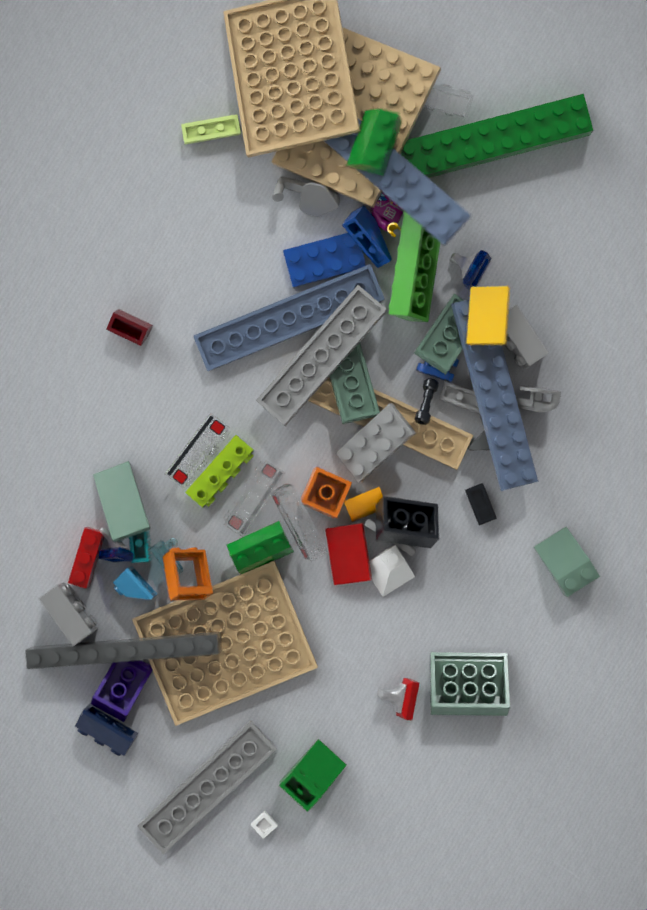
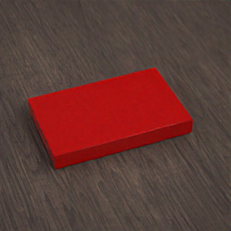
(348, 554)

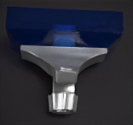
(471, 267)
(116, 551)

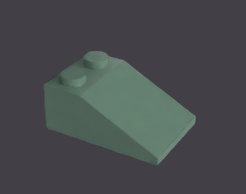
(566, 562)

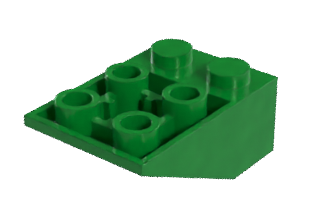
(312, 775)

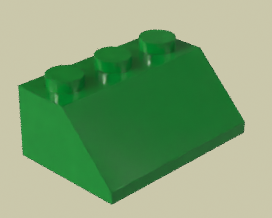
(375, 141)
(259, 548)

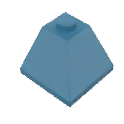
(133, 585)

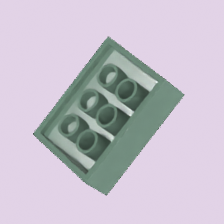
(469, 684)

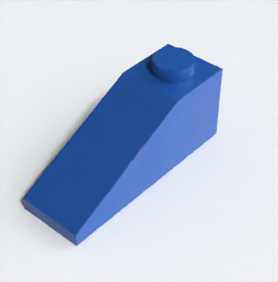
(367, 235)

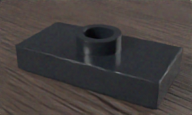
(480, 504)

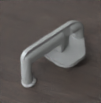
(314, 199)
(536, 401)

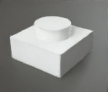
(264, 824)

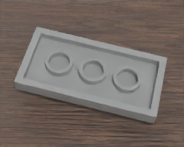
(375, 442)

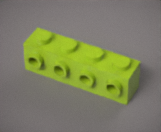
(216, 475)

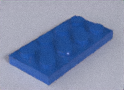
(323, 259)

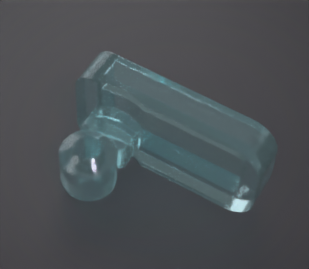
(162, 548)

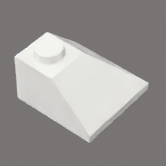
(389, 570)

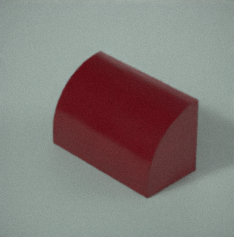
(129, 327)

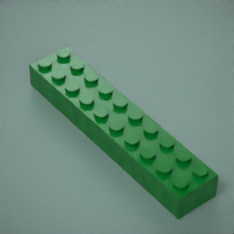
(499, 137)

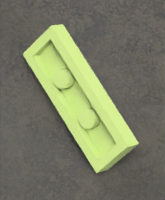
(211, 129)

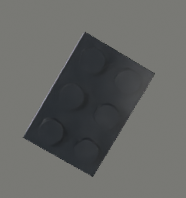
(407, 522)

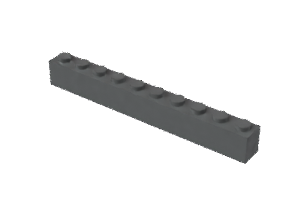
(123, 650)

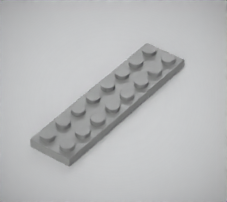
(321, 355)
(207, 787)

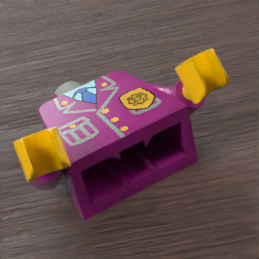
(387, 214)

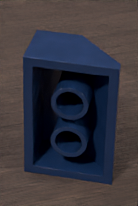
(105, 730)

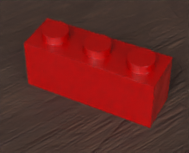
(86, 557)

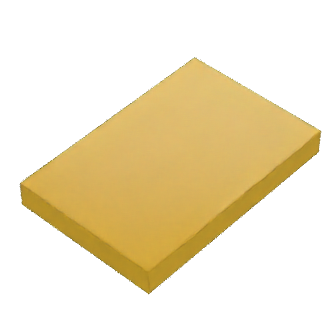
(488, 315)

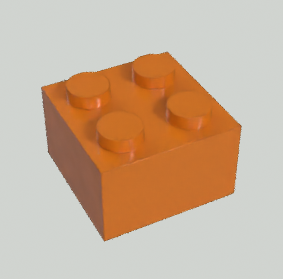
(325, 492)

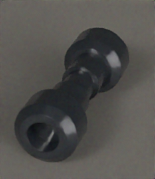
(430, 387)

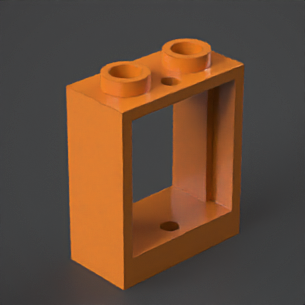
(199, 558)

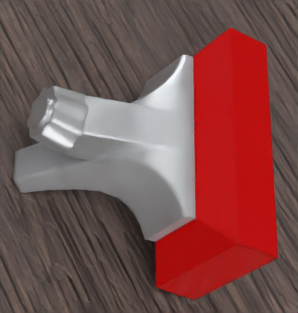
(402, 698)

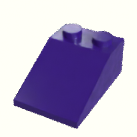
(121, 688)

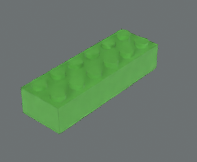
(414, 272)

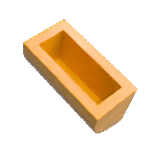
(363, 504)

